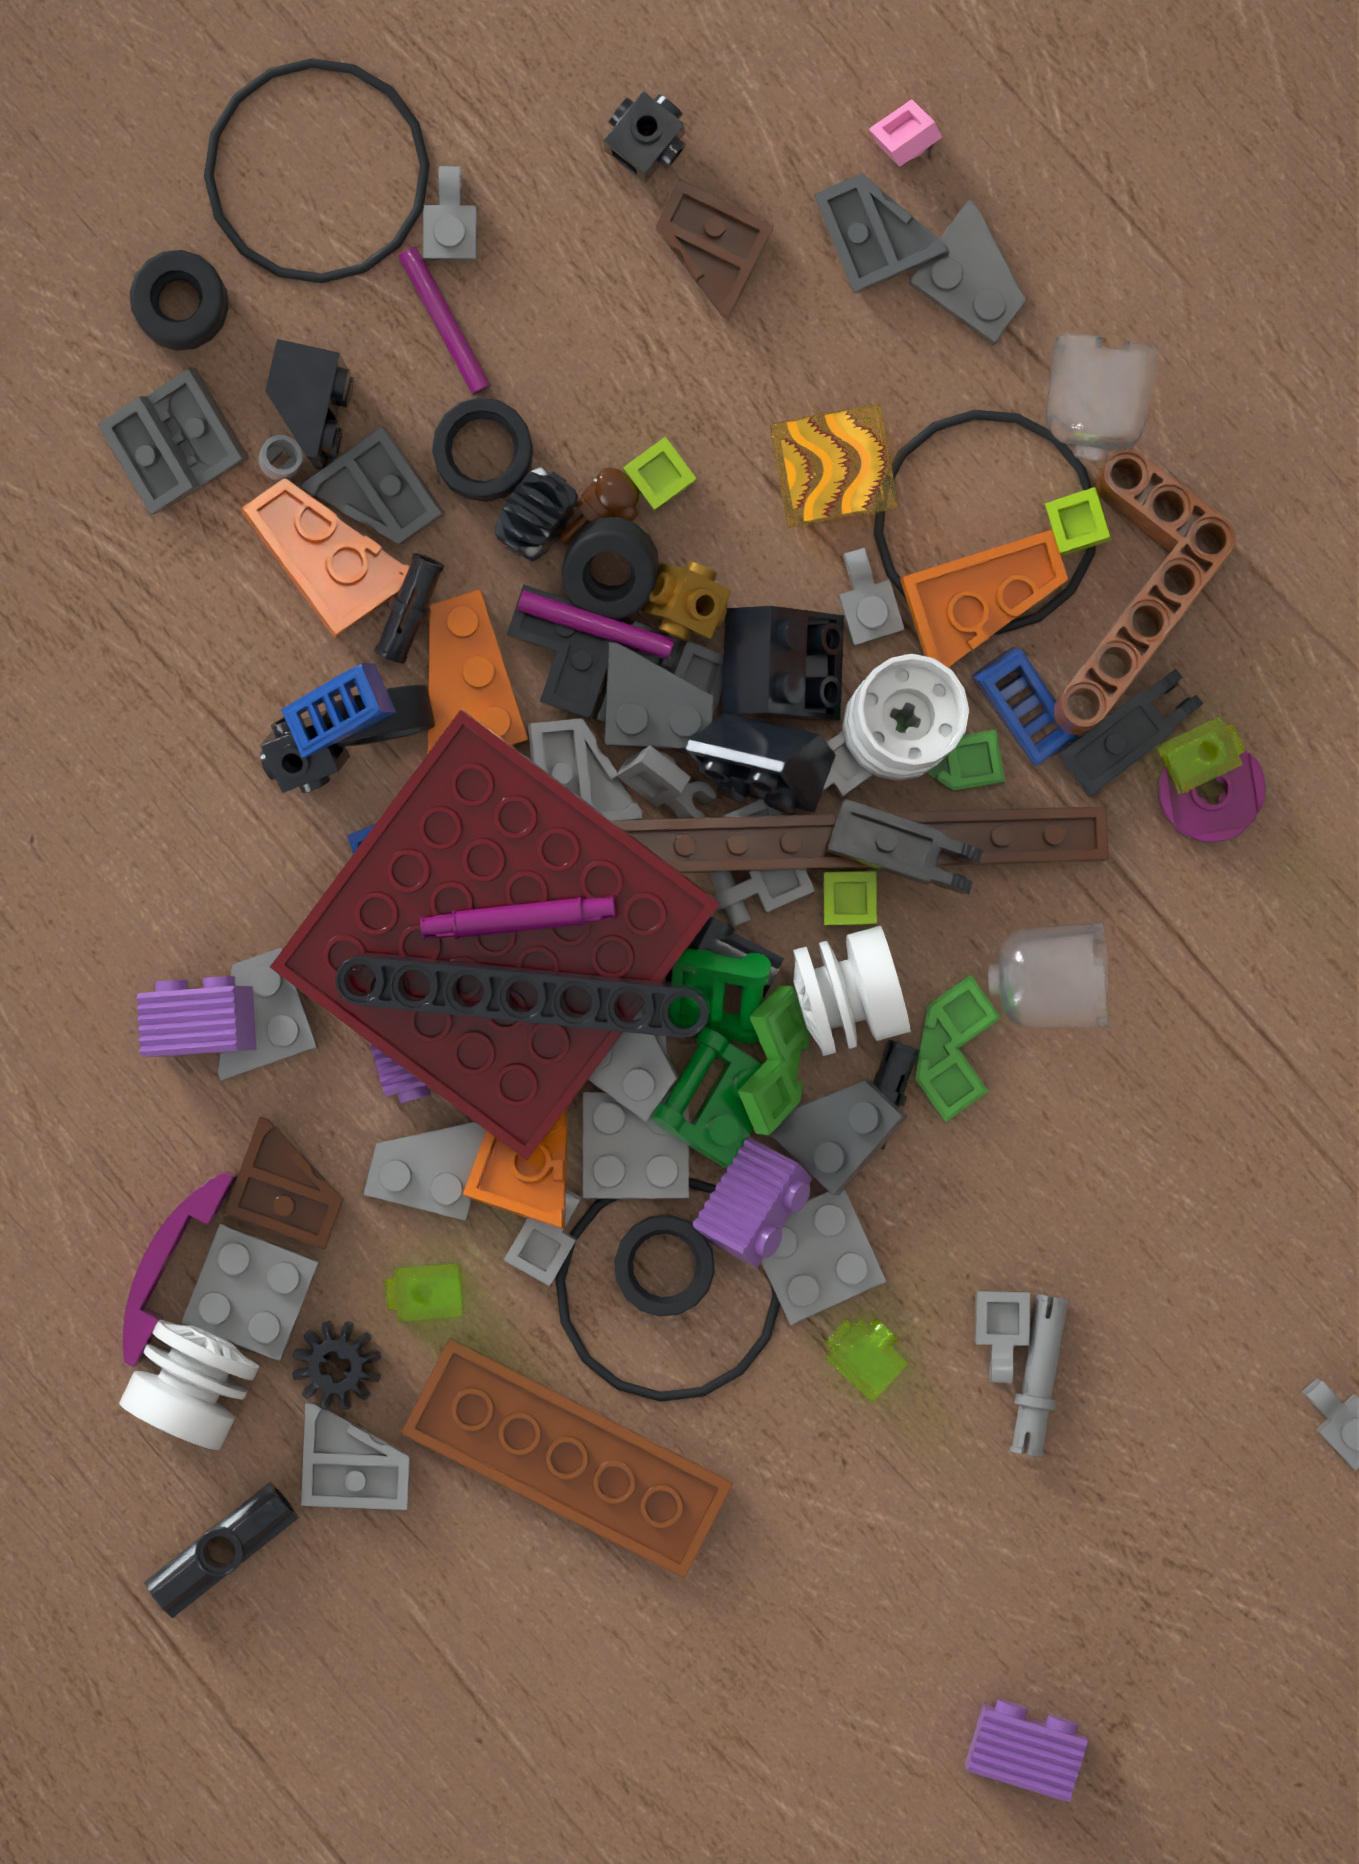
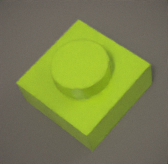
(660, 474)
(1078, 521)
(850, 898)

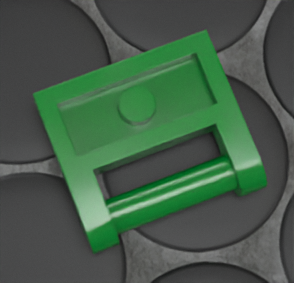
(711, 974)
(722, 1118)

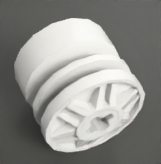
(933, 710)
(851, 991)
(190, 1382)

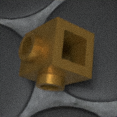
(687, 601)

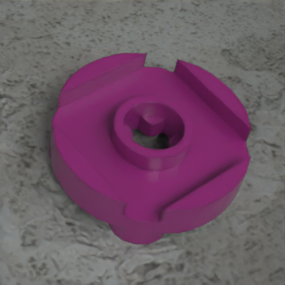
(1218, 822)

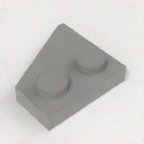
(427, 1169)
(350, 1465)

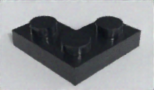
(578, 661)

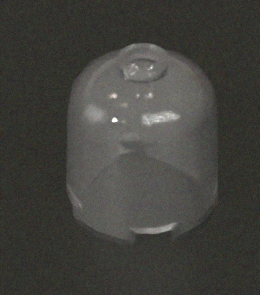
(1099, 394)
(1053, 977)

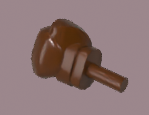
(607, 496)

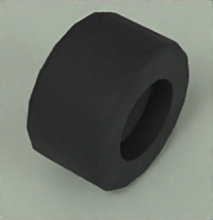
(171, 267)
(614, 536)

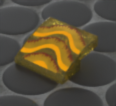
(834, 466)

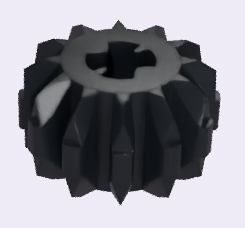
(536, 514)
(328, 1380)

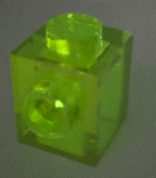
(1202, 754)
(426, 1291)
(865, 1355)

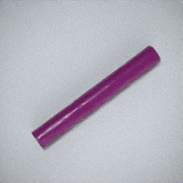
(444, 320)
(595, 624)

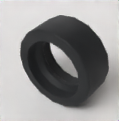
(482, 409)
(411, 716)
(670, 1304)

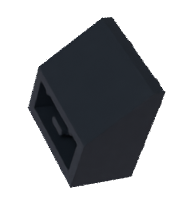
(307, 391)
(782, 663)
(763, 762)

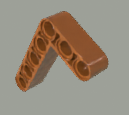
(1154, 597)

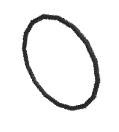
(331, 66)
(1000, 417)
(636, 1389)

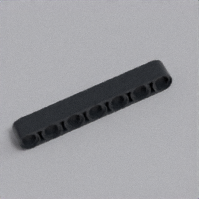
(498, 1004)

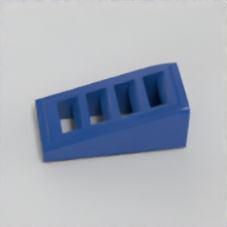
(997, 669)
(374, 696)

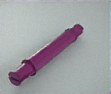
(518, 918)

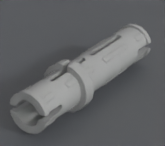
(1039, 1376)

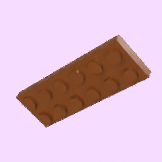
(567, 1457)

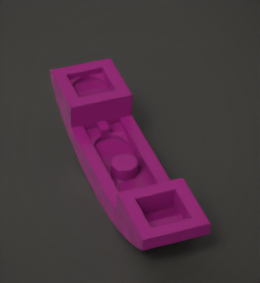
(138, 1319)

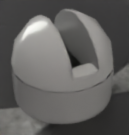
(273, 449)

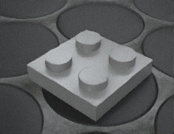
(630, 1155)
(821, 1258)
(250, 1292)

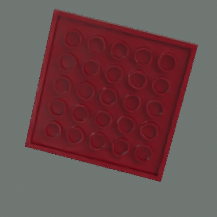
(482, 833)

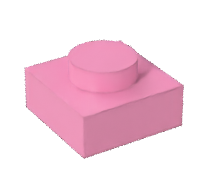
(905, 133)

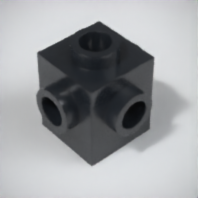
(645, 153)
(285, 765)

